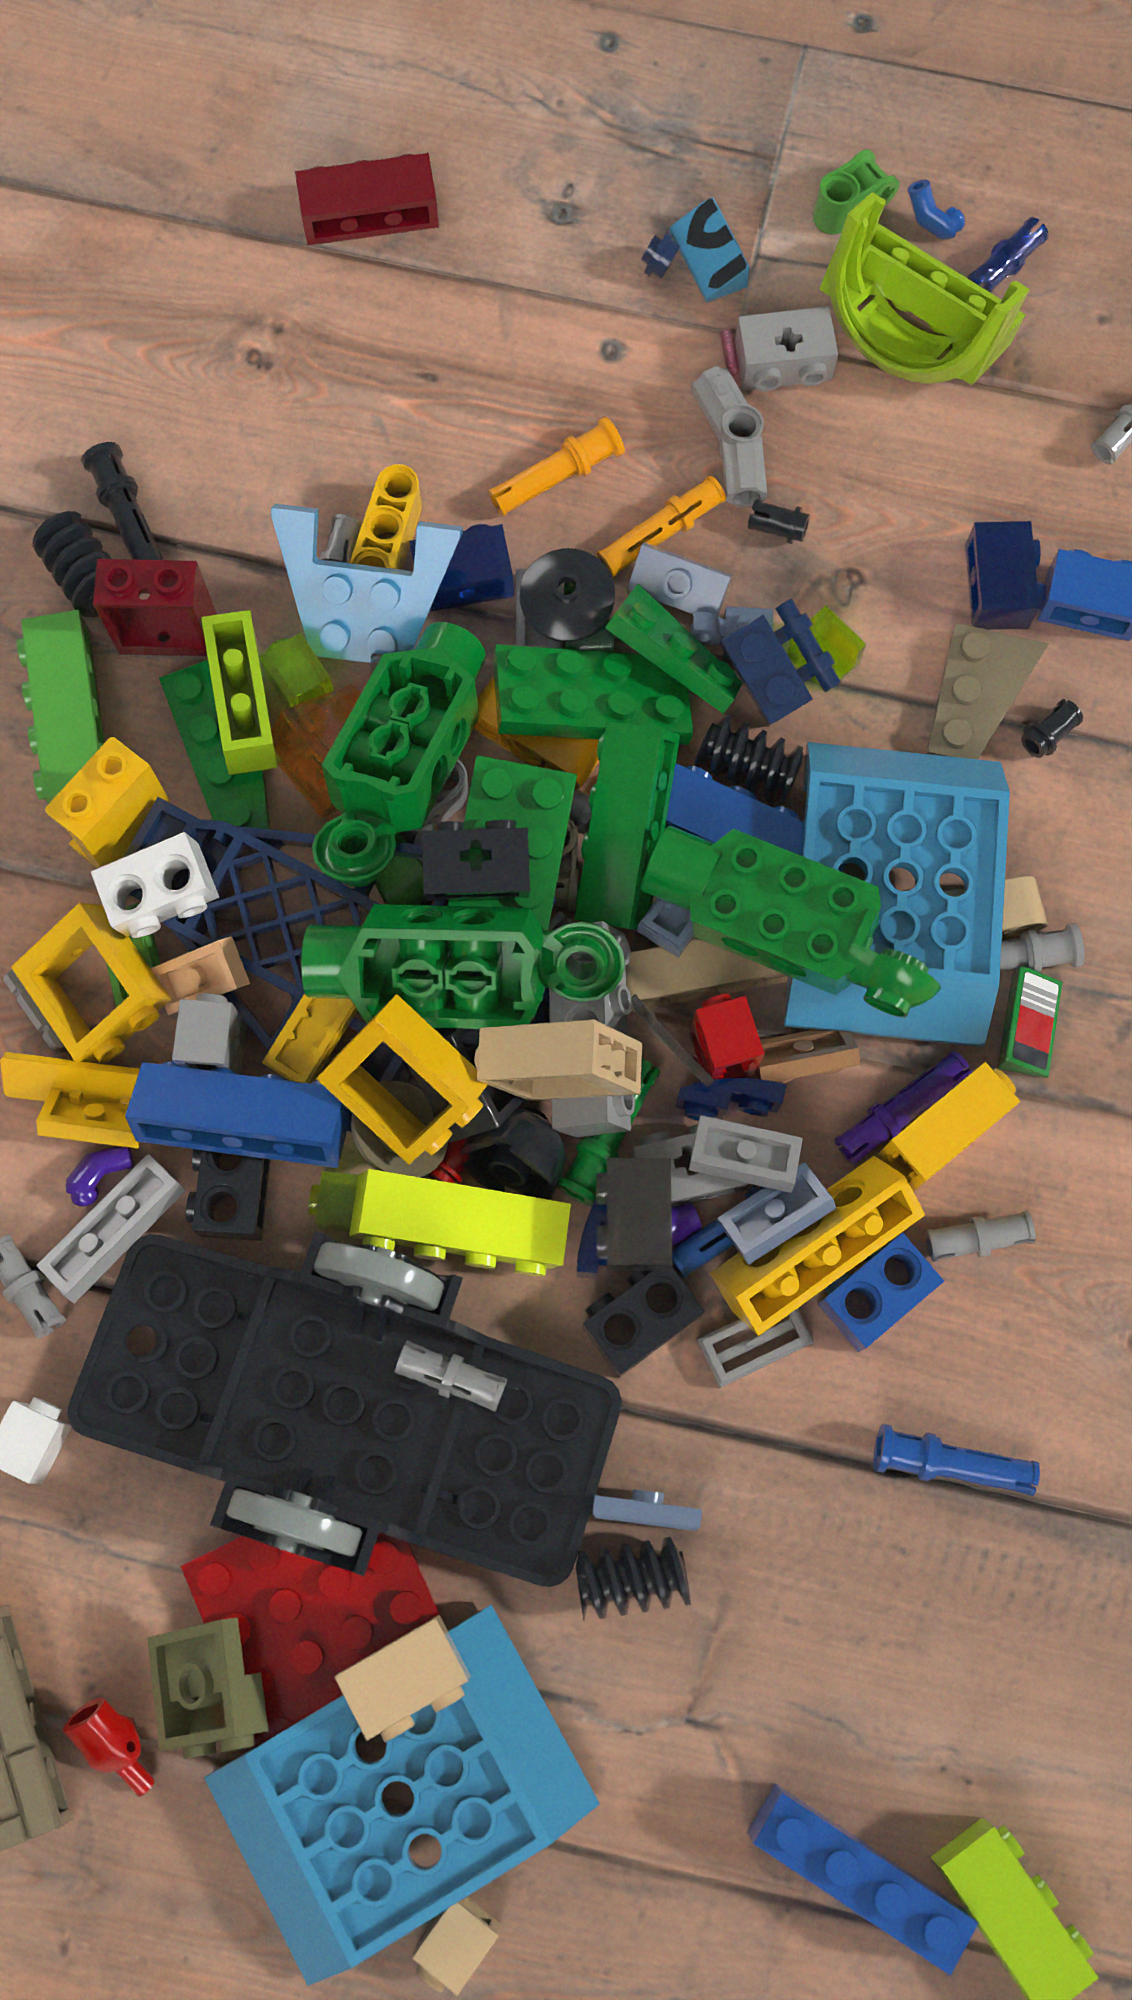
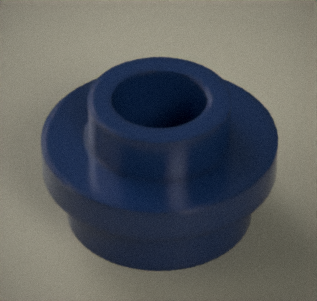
(660, 255)

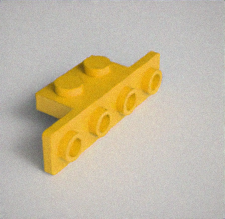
(80, 1097)

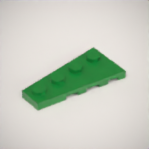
(230, 798)

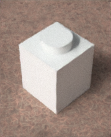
(31, 1439)

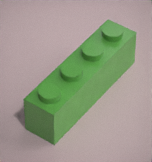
(62, 697)

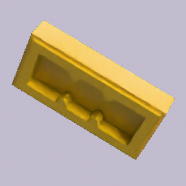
(309, 1037)

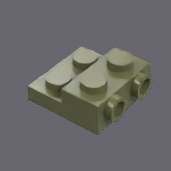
(204, 1690)

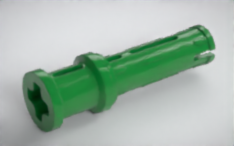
(594, 1150)

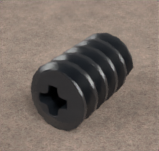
(71, 557)
(750, 758)
(632, 1578)

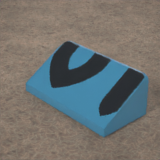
(711, 251)

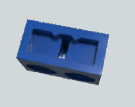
(886, 1300)

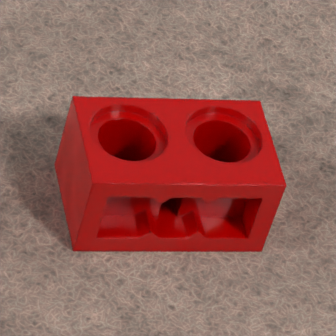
(726, 1038)

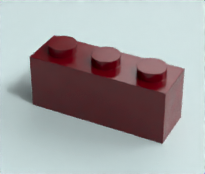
(367, 198)

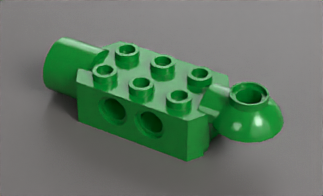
(398, 751)
(458, 963)

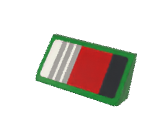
(1030, 1023)

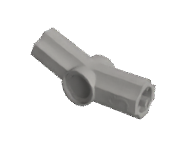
(729, 414)

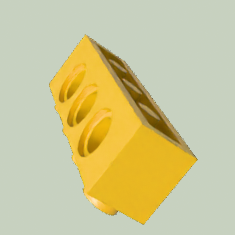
(871, 1209)

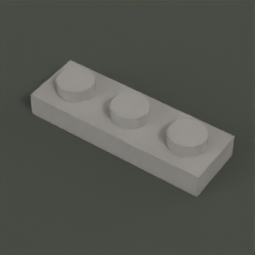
(110, 1228)

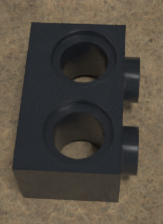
(245, 1183)
(649, 1327)

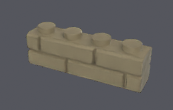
(29, 1778)

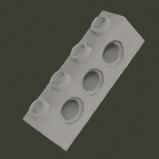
(595, 1114)

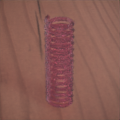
(728, 354)

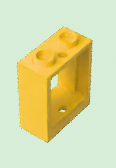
(60, 948)
(429, 1056)
(950, 1125)

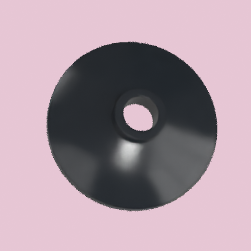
(572, 615)

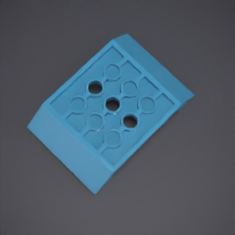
(933, 821)
(338, 1864)

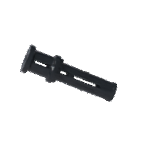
(119, 493)

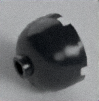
(518, 1155)

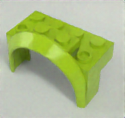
(885, 265)

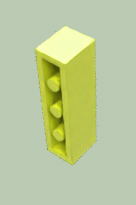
(460, 1221)

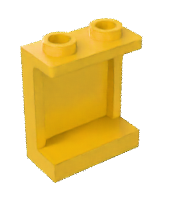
(106, 803)

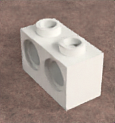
(153, 872)

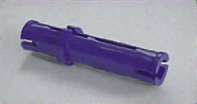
(889, 1118)

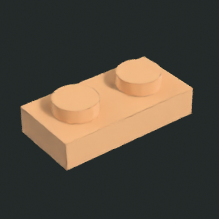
(204, 970)

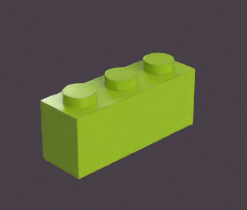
(239, 692)
(1015, 1913)

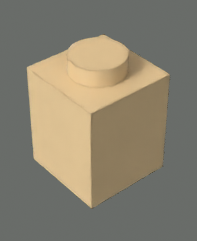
(455, 1945)

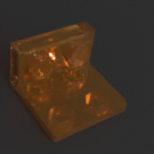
(304, 739)

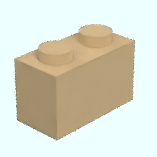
(403, 1679)

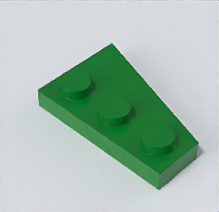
(671, 647)

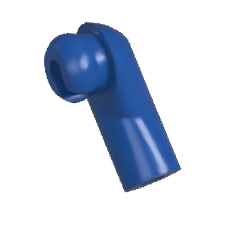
(930, 217)

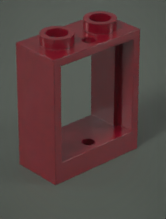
(173, 608)

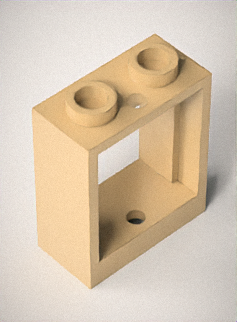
(559, 1060)

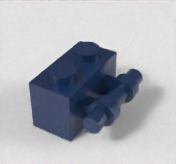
(768, 671)

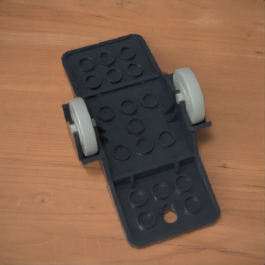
(320, 1444)

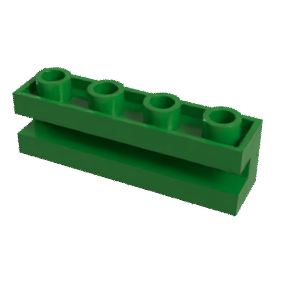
(626, 822)

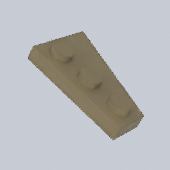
(978, 687)

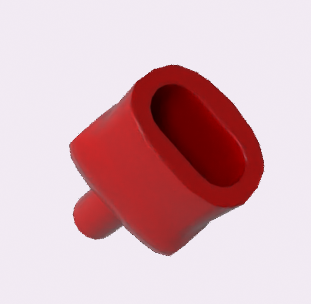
(109, 1743)

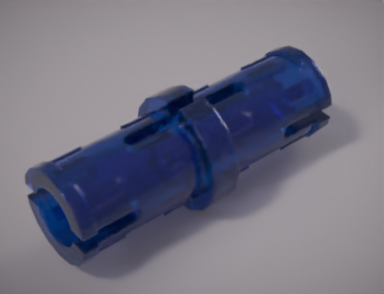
(1009, 255)

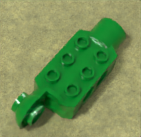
(786, 915)

